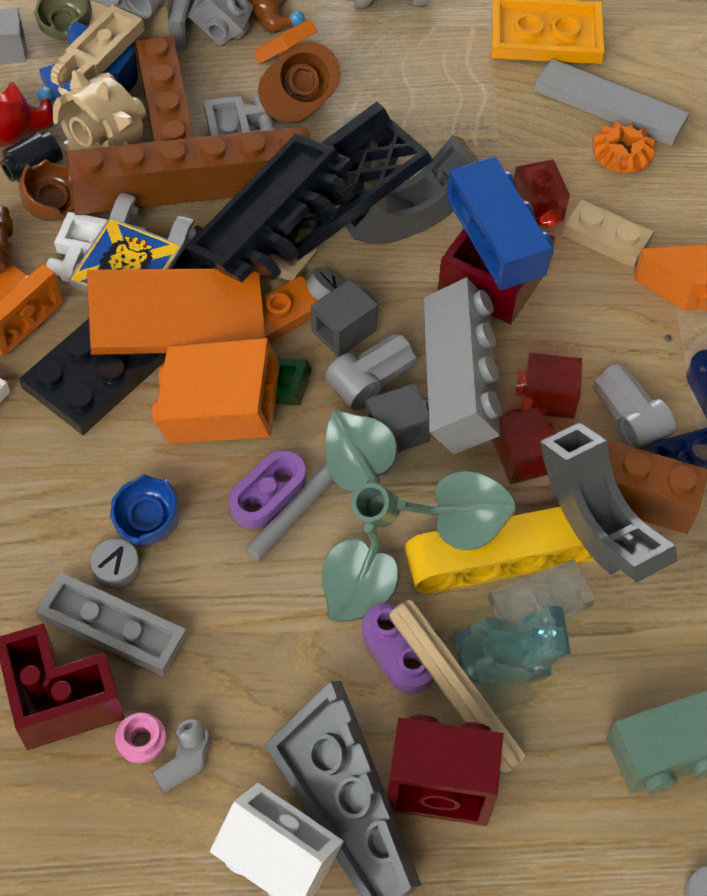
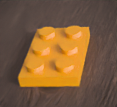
(547, 30)

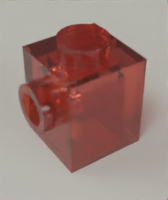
(544, 190)
(550, 384)
(520, 444)

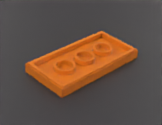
(170, 307)

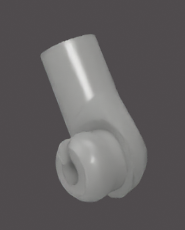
(189, 757)

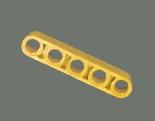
(522, 547)

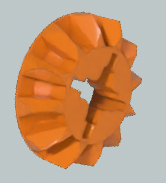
(615, 156)

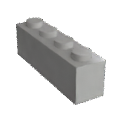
(461, 366)

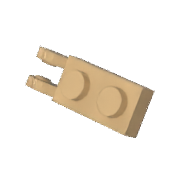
(98, 45)

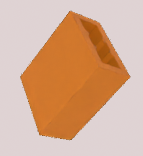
(217, 391)

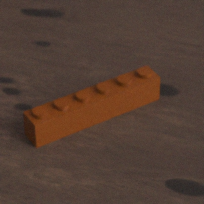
(171, 169)

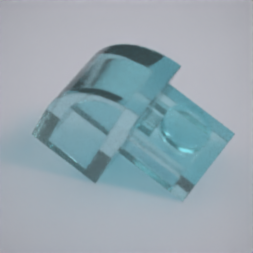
(512, 652)

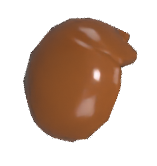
(46, 191)

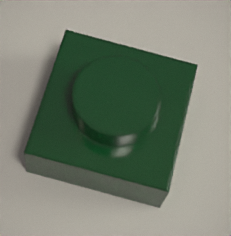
(292, 381)

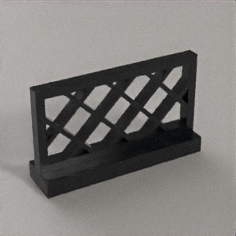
(363, 141)

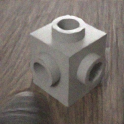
(222, 18)

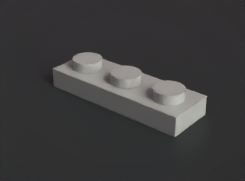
(112, 624)

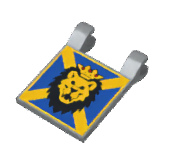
(129, 247)

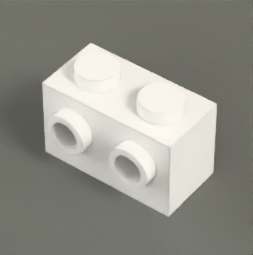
(275, 844)

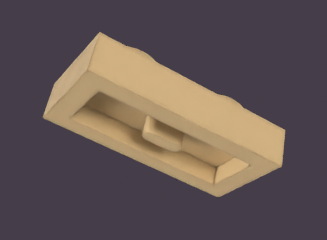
(607, 233)

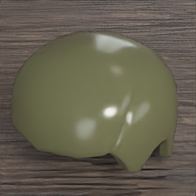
(58, 15)

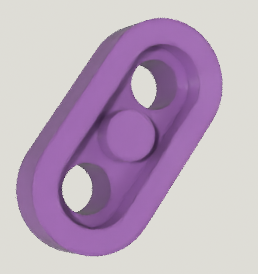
(265, 491)
(392, 651)

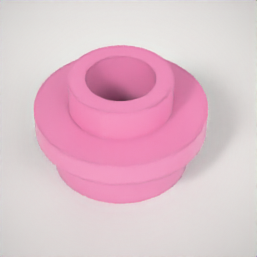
(137, 724)

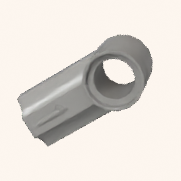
(364, 375)
(636, 414)

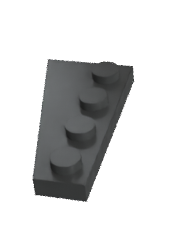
(341, 790)

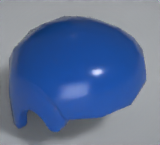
(145, 510)

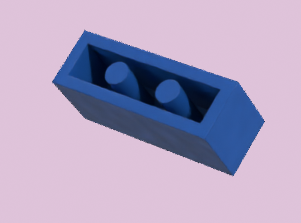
(499, 223)

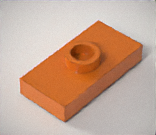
(284, 41)
(286, 308)

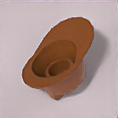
(299, 82)

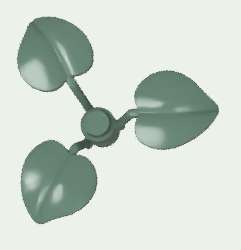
(357, 576)

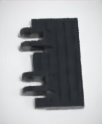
(272, 201)

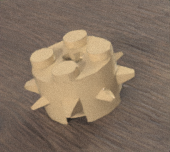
(98, 113)

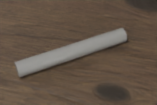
(290, 514)

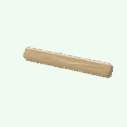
(452, 677)

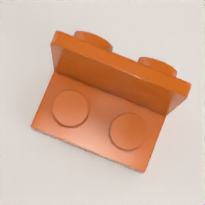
(25, 303)

